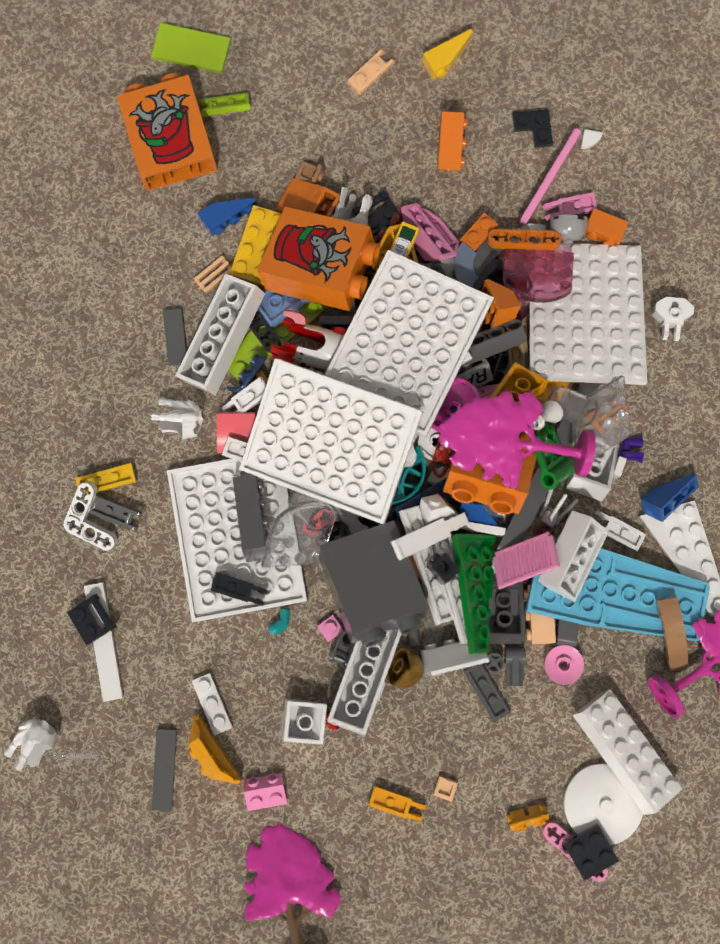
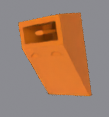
(309, 198)

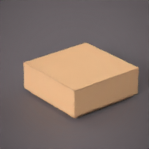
(445, 788)

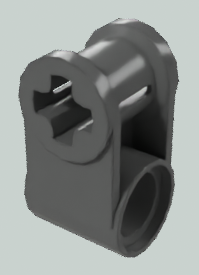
(342, 649)

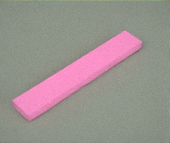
(550, 177)

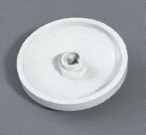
(600, 798)

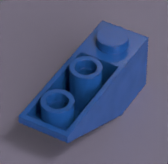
(222, 214)

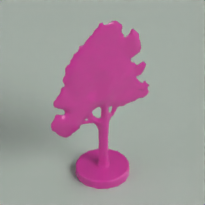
(490, 431)
(665, 693)

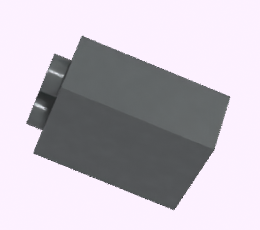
(372, 585)

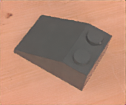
(507, 615)

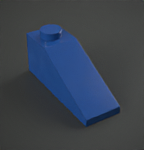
(668, 497)

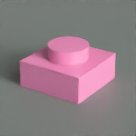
(330, 628)

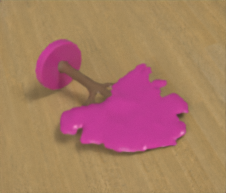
(288, 874)

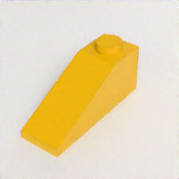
(442, 58)

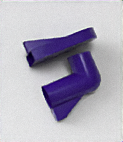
(636, 441)

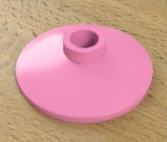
(573, 668)

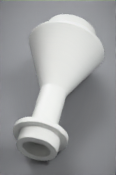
(551, 413)

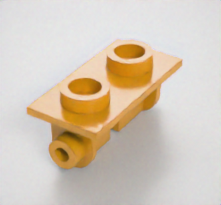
(520, 821)

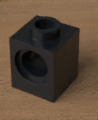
(451, 569)

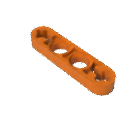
(524, 242)

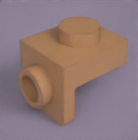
(310, 173)

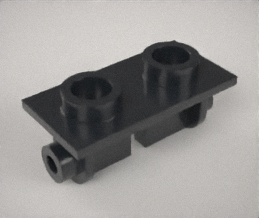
(497, 362)

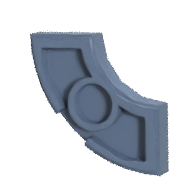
(463, 266)

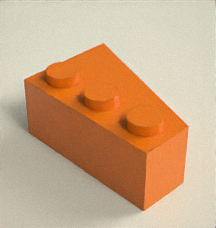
(451, 141)

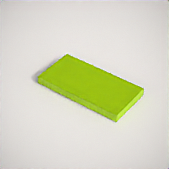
(191, 48)

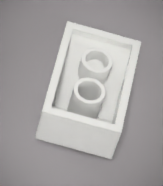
(599, 478)

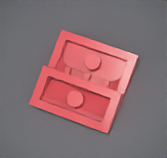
(233, 425)

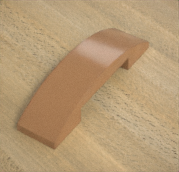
(674, 633)

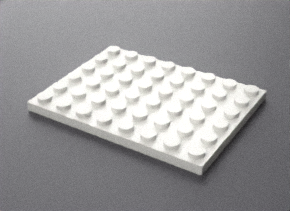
(596, 327)
(410, 336)
(330, 440)
(211, 541)

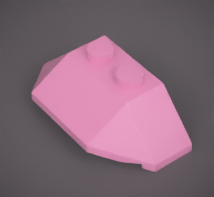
(434, 239)

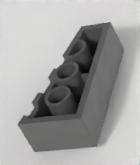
(250, 516)

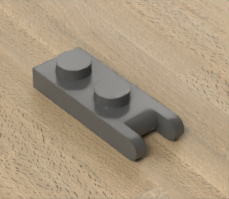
(114, 511)

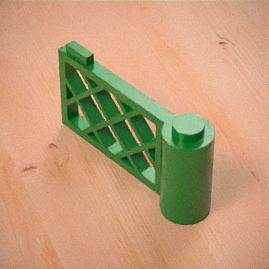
(557, 468)

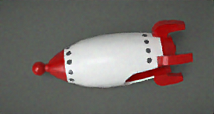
(327, 338)

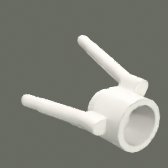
(551, 516)

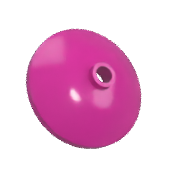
(458, 395)

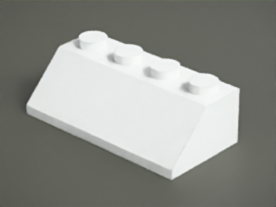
(577, 552)

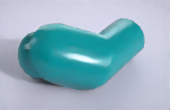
(282, 624)

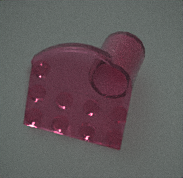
(537, 276)

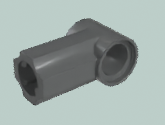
(514, 663)

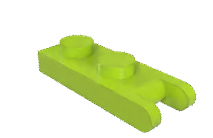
(225, 104)

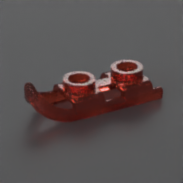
(443, 457)

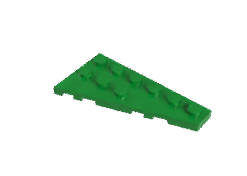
(475, 581)

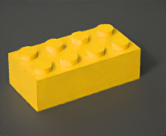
(254, 245)

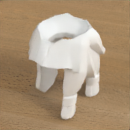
(344, 213)
(184, 419)
(29, 734)

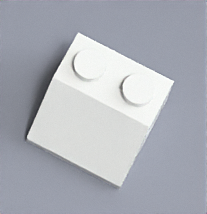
(303, 721)

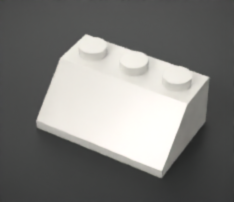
(449, 657)

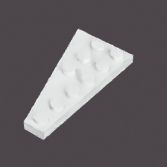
(687, 548)

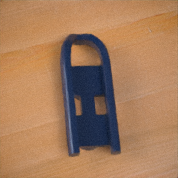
(246, 376)

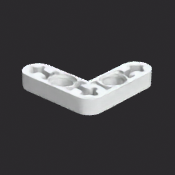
(80, 519)

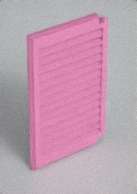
(525, 560)

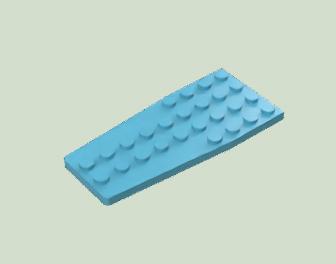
(623, 597)

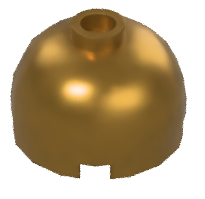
(405, 669)

